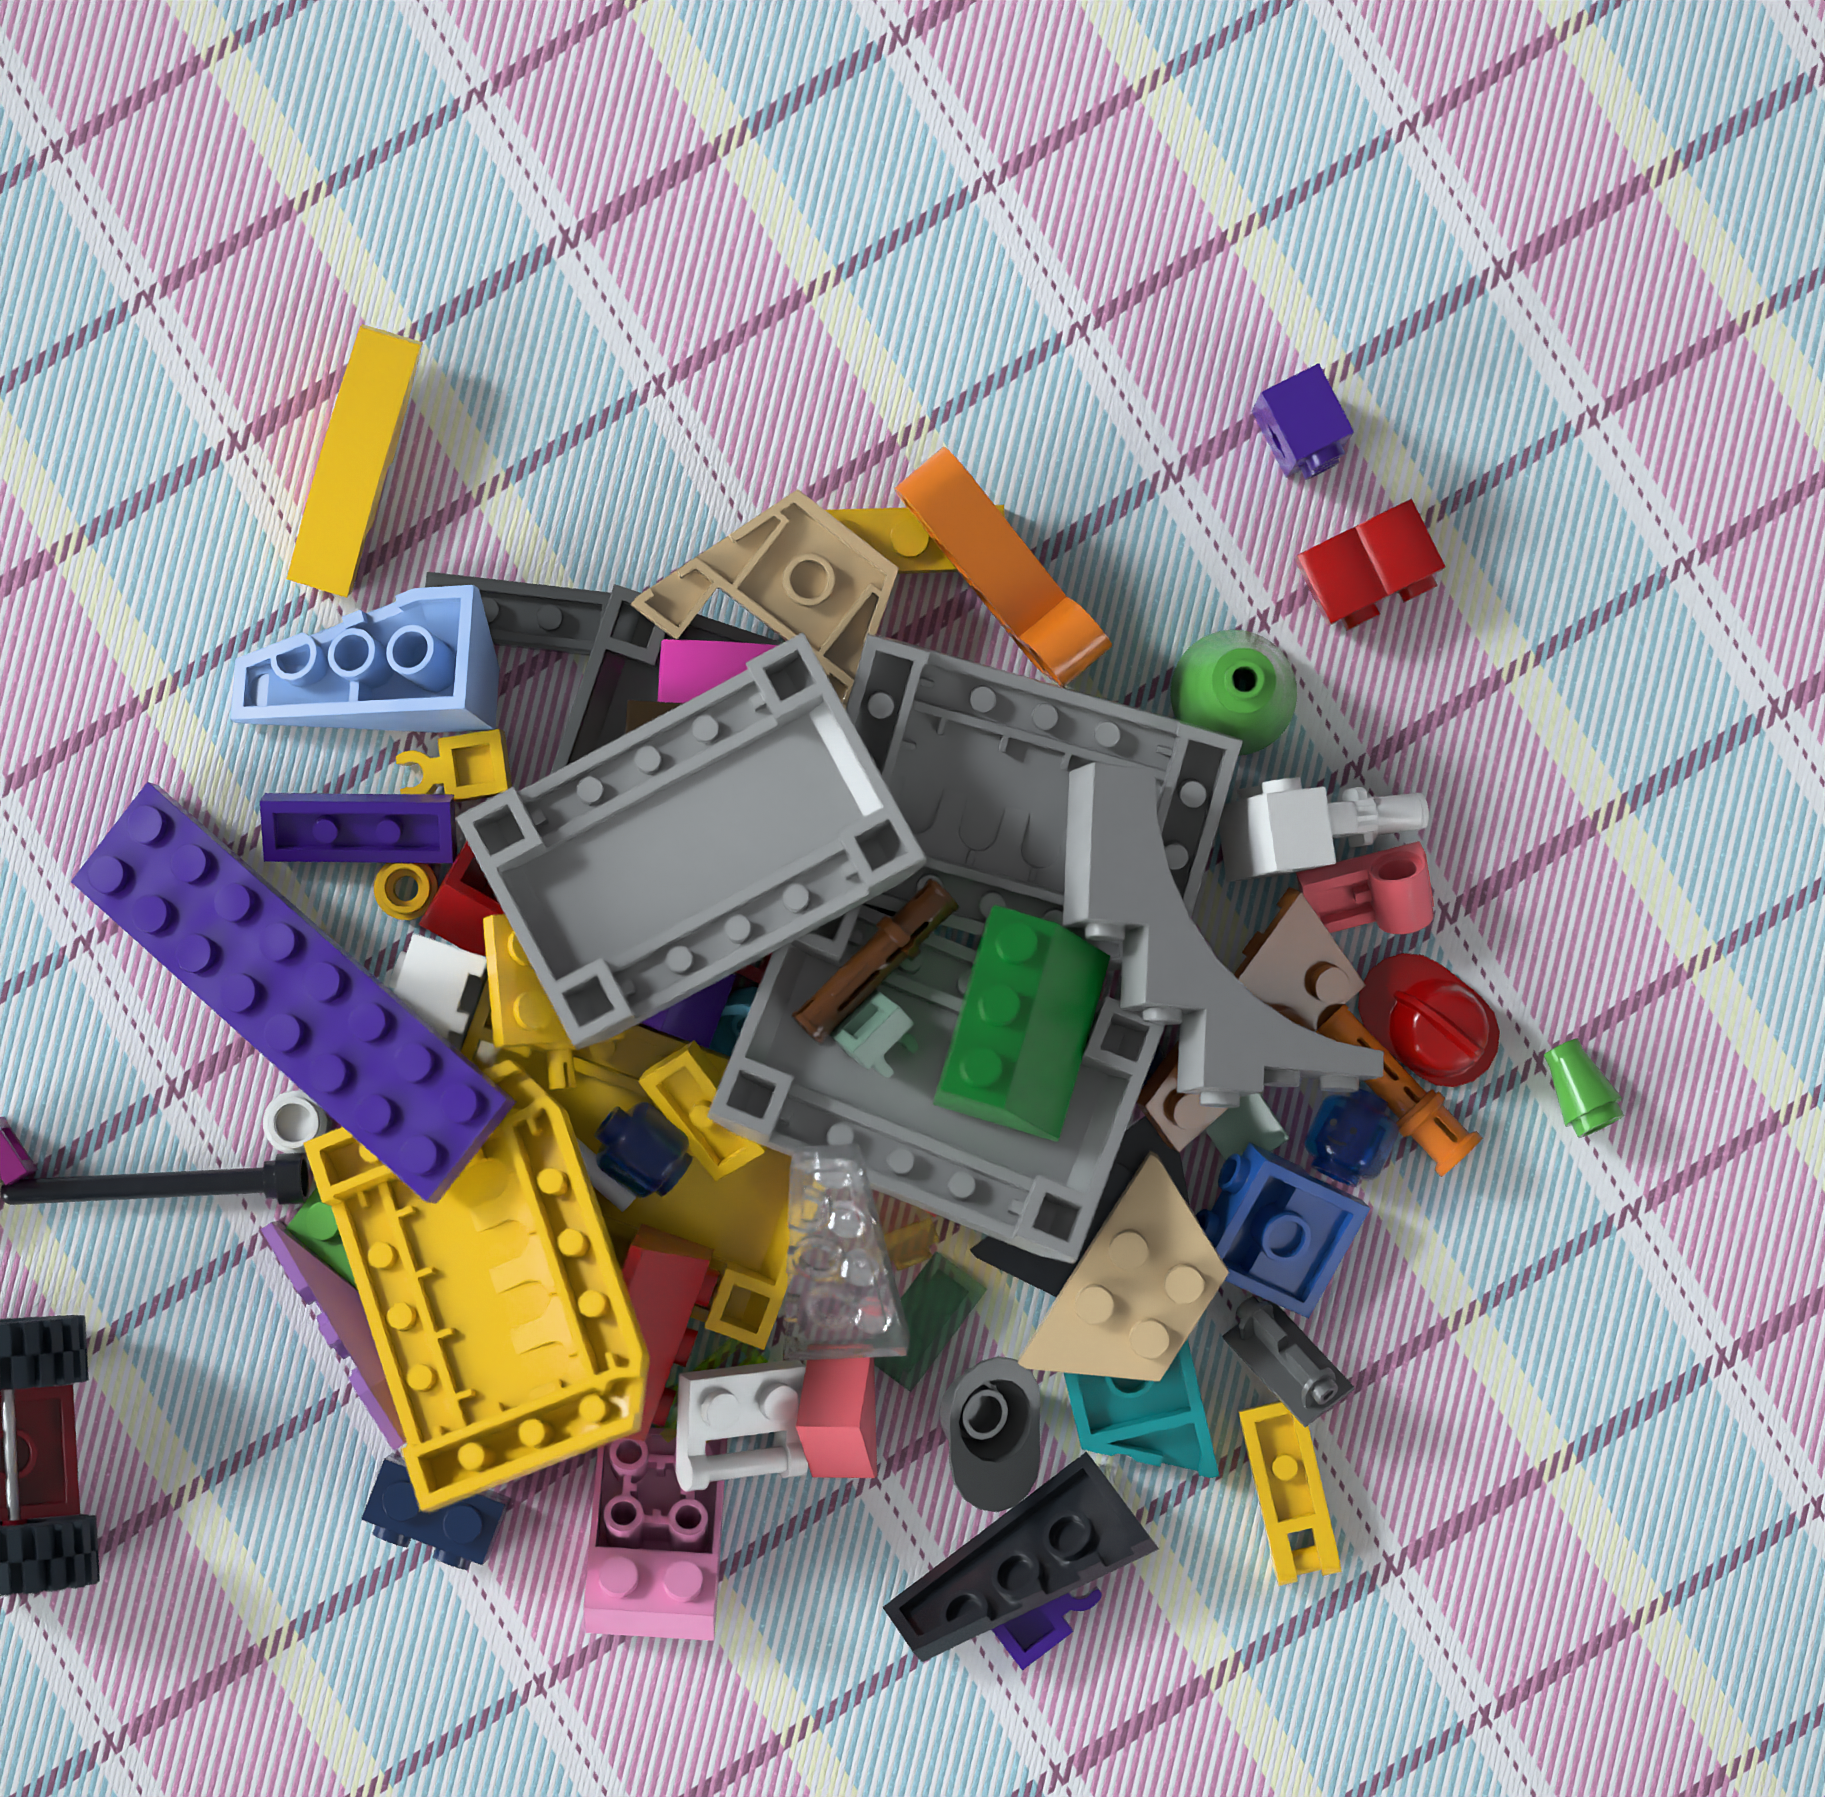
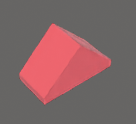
(839, 1418)

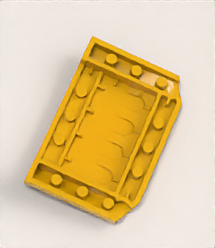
(493, 1304)

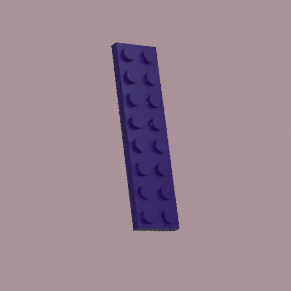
(293, 993)

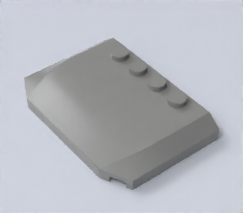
(986, 770)

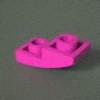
(699, 665)

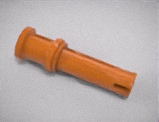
(1419, 1112)

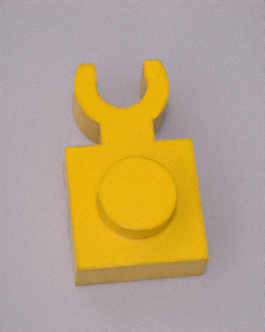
(468, 766)

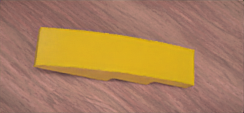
(354, 460)

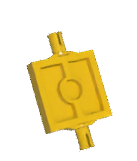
(521, 1006)

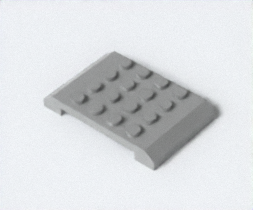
(692, 845)
(972, 1171)

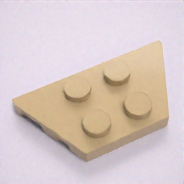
(1133, 1287)

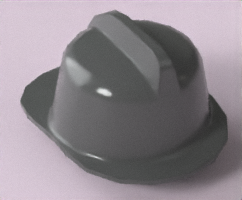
(993, 1433)

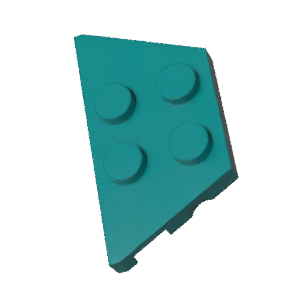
(1145, 1417)

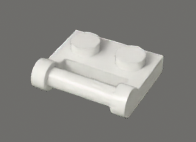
(733, 1405)

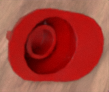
(1429, 1019)

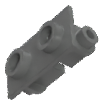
(1286, 1360)

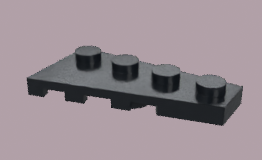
(1029, 1556)

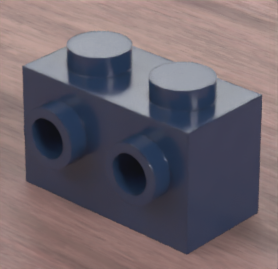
(458, 1531)

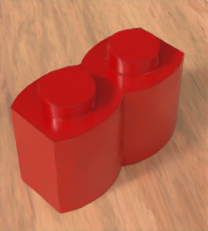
(1369, 564)

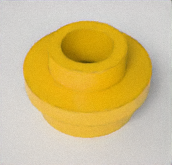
(385, 889)

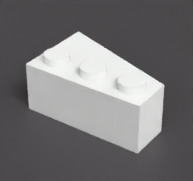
(440, 985)

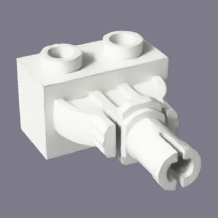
(1292, 829)

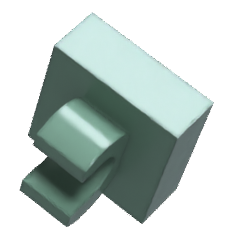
(873, 1031)

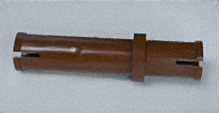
(876, 960)

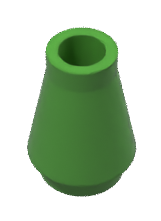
(1582, 1090)

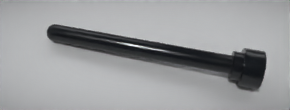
(278, 1179)

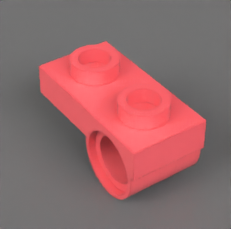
(1375, 887)

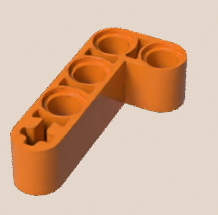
(1002, 569)

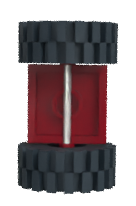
(41, 1526)

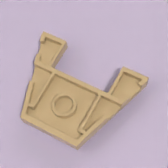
(796, 576)

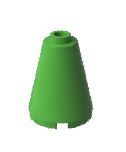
(1206, 696)

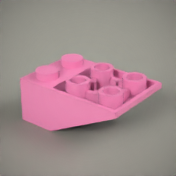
(652, 1544)

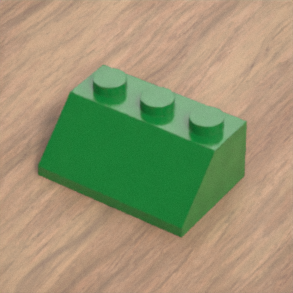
(1022, 1024)

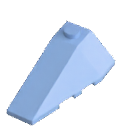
(394, 669)

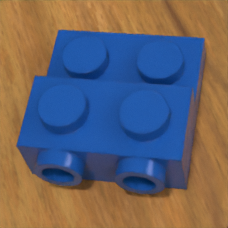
(1280, 1228)

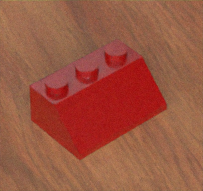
(664, 1283)

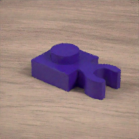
(1043, 1627)

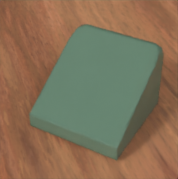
(1244, 1124)

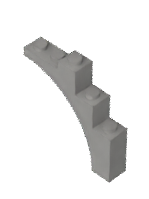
(1125, 892)

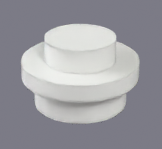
(293, 1120)

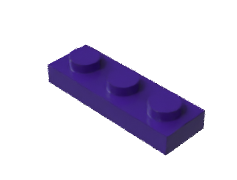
(358, 828)

